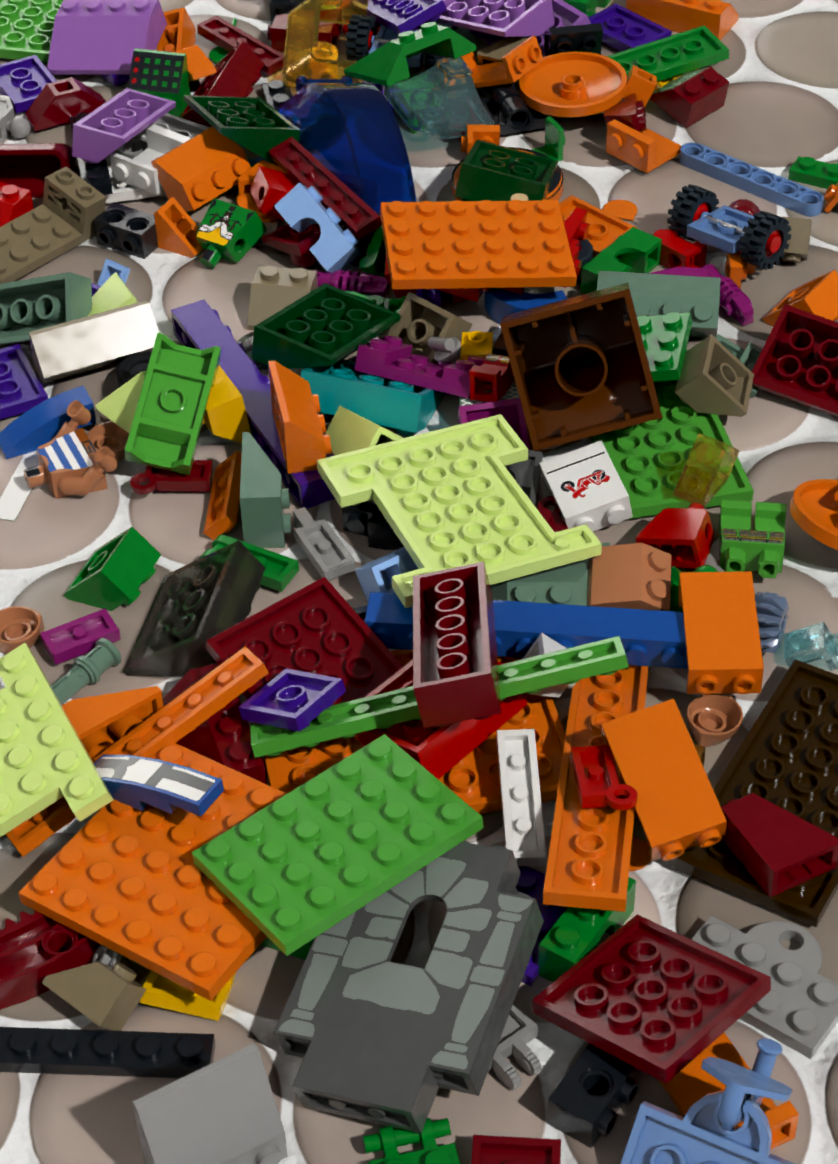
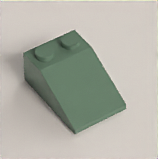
(262, 498)

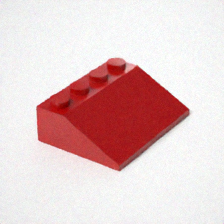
(439, 747)

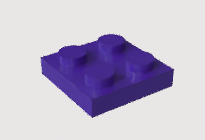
(292, 699)

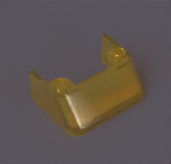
(304, 52)

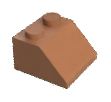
(630, 578)

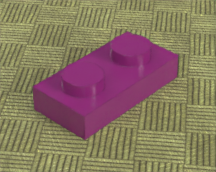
(79, 636)

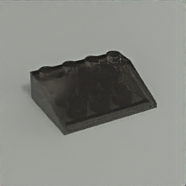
(192, 608)

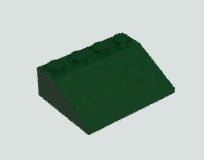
(245, 121)
(319, 329)

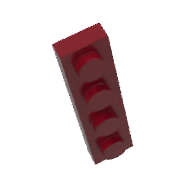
(229, 36)

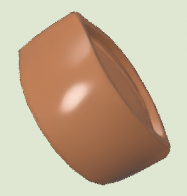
(109, 435)
(19, 626)
(714, 718)

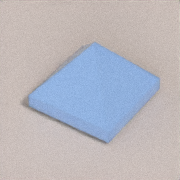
(110, 268)

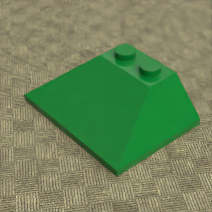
(389, 63)

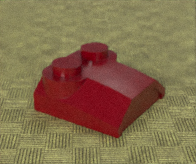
(295, 243)

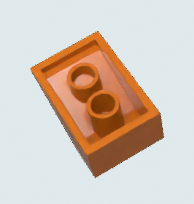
(110, 716)

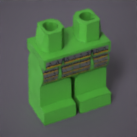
(752, 549)

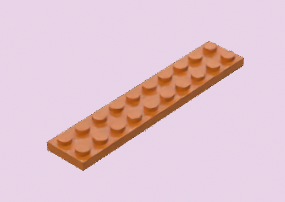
(592, 845)

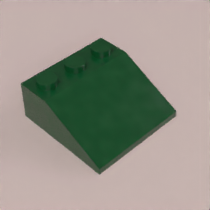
(499, 172)

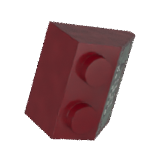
(692, 95)

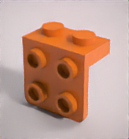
(639, 149)

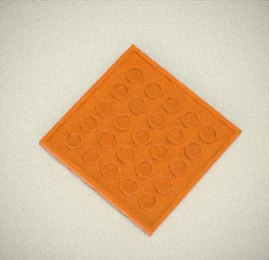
(140, 894)

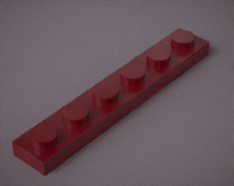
(310, 172)

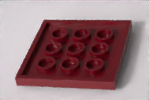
(314, 635)
(651, 997)

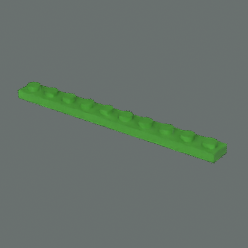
(400, 705)

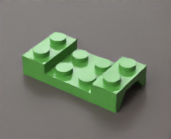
(172, 405)

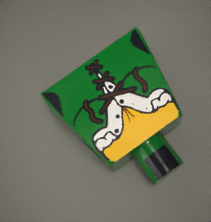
(227, 232)

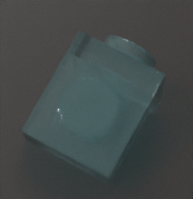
(811, 644)

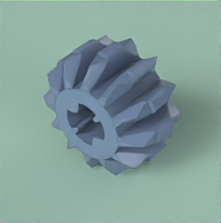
(772, 619)

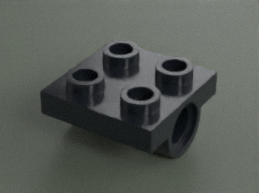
(574, 38)
(511, 112)

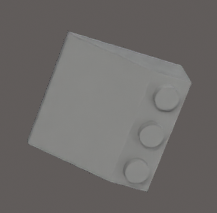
(214, 1116)

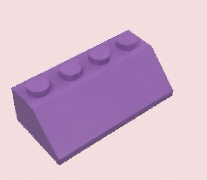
(116, 123)

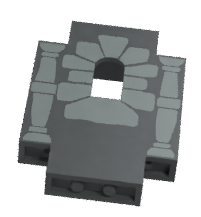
(391, 1032)

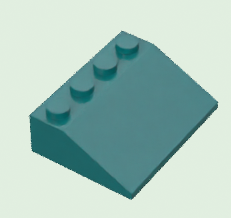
(373, 397)

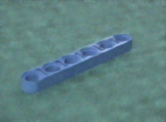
(748, 178)

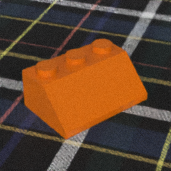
(201, 168)
(297, 420)

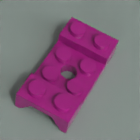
(394, 361)

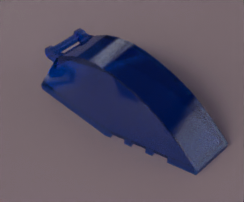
(353, 136)

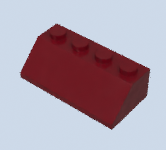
(234, 78)
(223, 735)

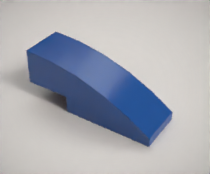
(42, 423)

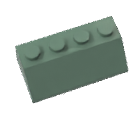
(671, 293)
(41, 304)

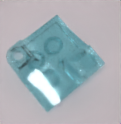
(439, 100)

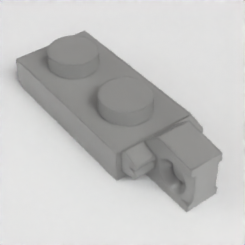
(321, 545)

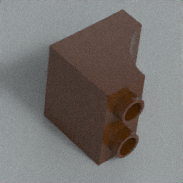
(580, 367)

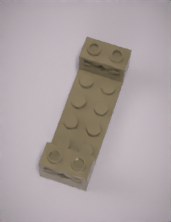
(51, 228)

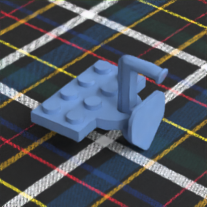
(708, 1128)

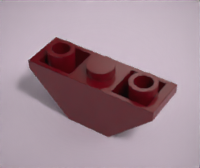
(61, 101)
(628, 112)

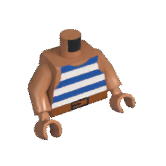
(70, 460)

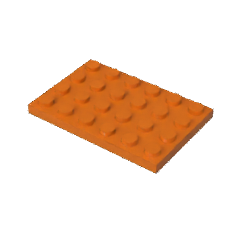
(476, 244)

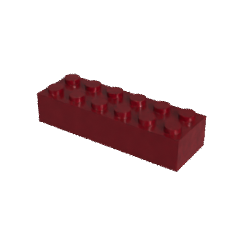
(454, 646)

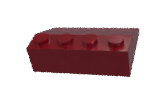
(801, 360)

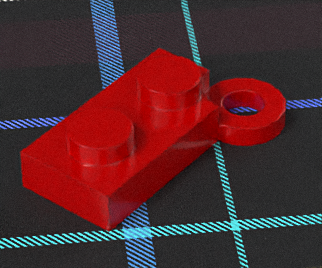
(598, 779)

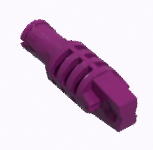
(356, 281)
(732, 298)

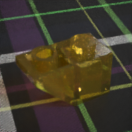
(705, 470)

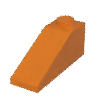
(178, 32)

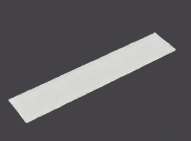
(17, 488)

